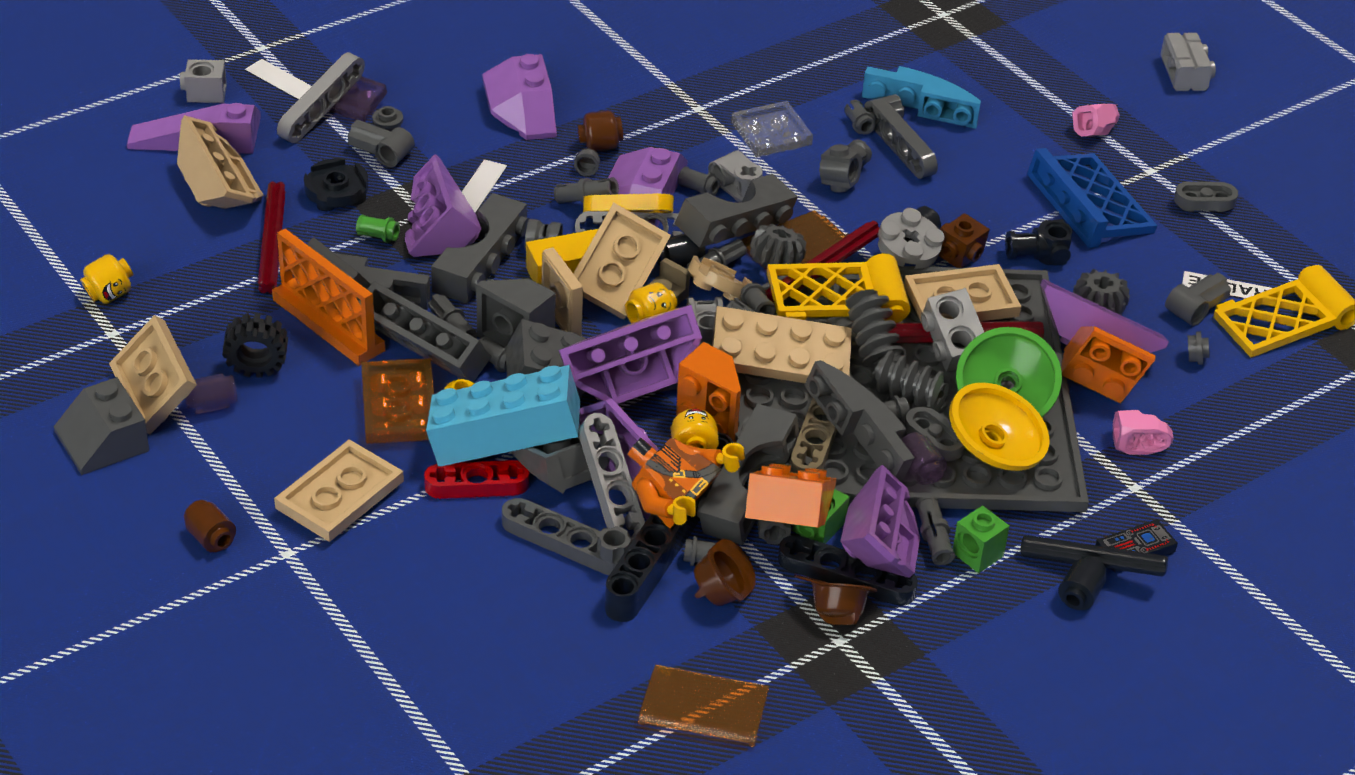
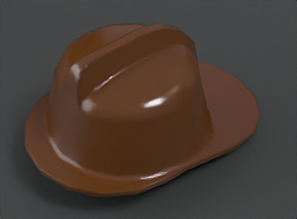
(724, 574)
(839, 602)

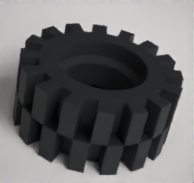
(259, 331)

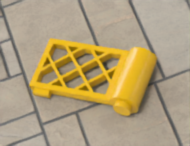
(877, 274)
(1319, 295)

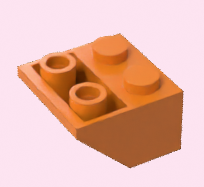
(1104, 362)
(711, 384)
(789, 496)

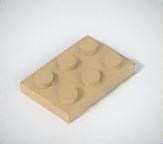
(619, 259)
(986, 286)
(153, 372)
(339, 490)

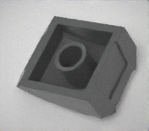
(559, 463)

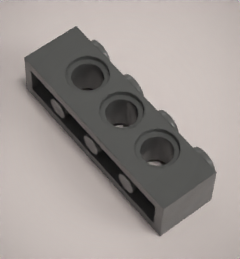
(427, 334)

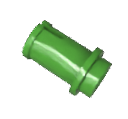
(378, 228)

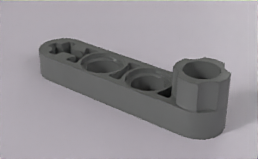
(901, 137)
(527, 518)

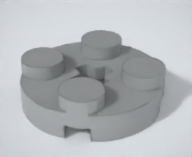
(911, 225)

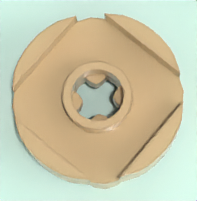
(716, 275)

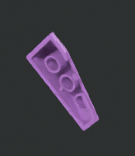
(234, 122)
(440, 213)

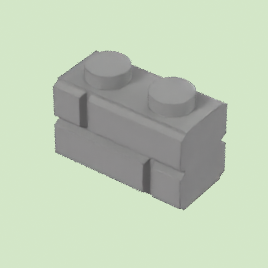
(1187, 61)

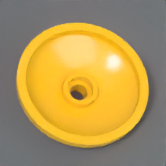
(999, 426)

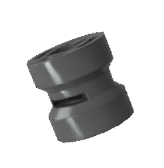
(536, 230)

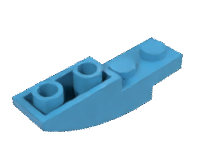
(927, 93)

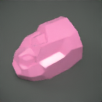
(1095, 119)
(1140, 433)

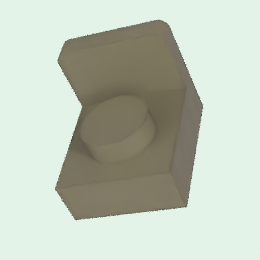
(674, 278)

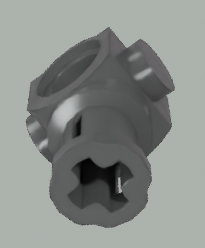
(843, 163)

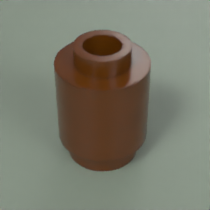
(209, 525)

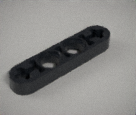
(845, 573)

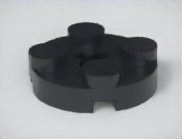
(350, 186)

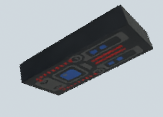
(1144, 538)

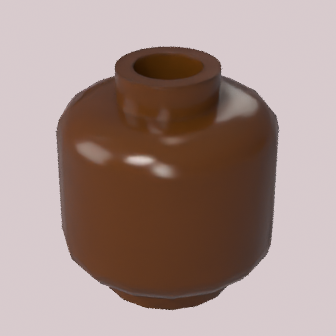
(601, 130)

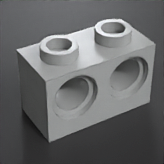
(945, 332)

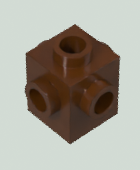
(963, 241)

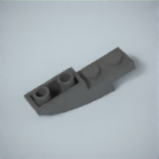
(408, 285)
(860, 412)

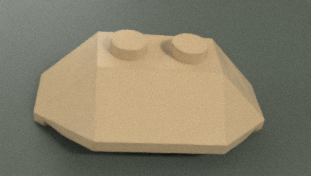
(214, 167)

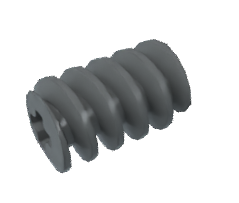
(871, 326)
(909, 383)

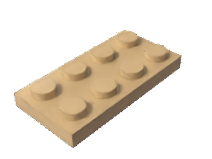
(779, 344)

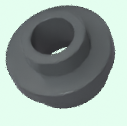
(387, 118)
(1198, 348)

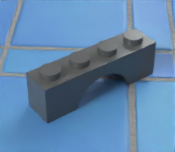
(713, 220)
(461, 268)
(766, 439)

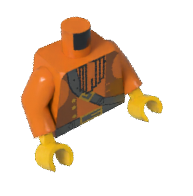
(678, 476)

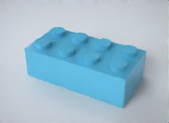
(503, 415)

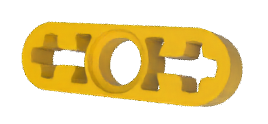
(632, 202)

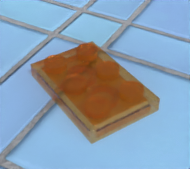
(397, 399)

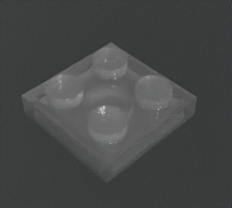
(771, 128)

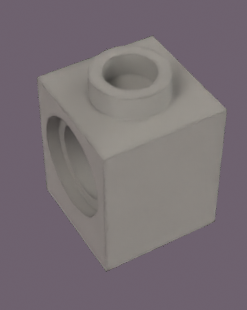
(204, 81)

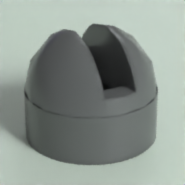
(586, 165)

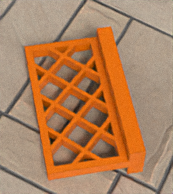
(313, 306)

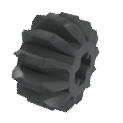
(777, 246)
(1104, 290)

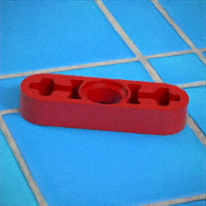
(488, 469)

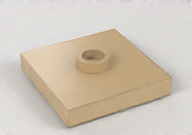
(568, 291)

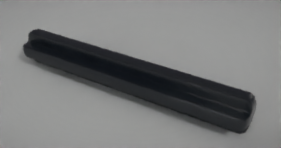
(1111, 557)

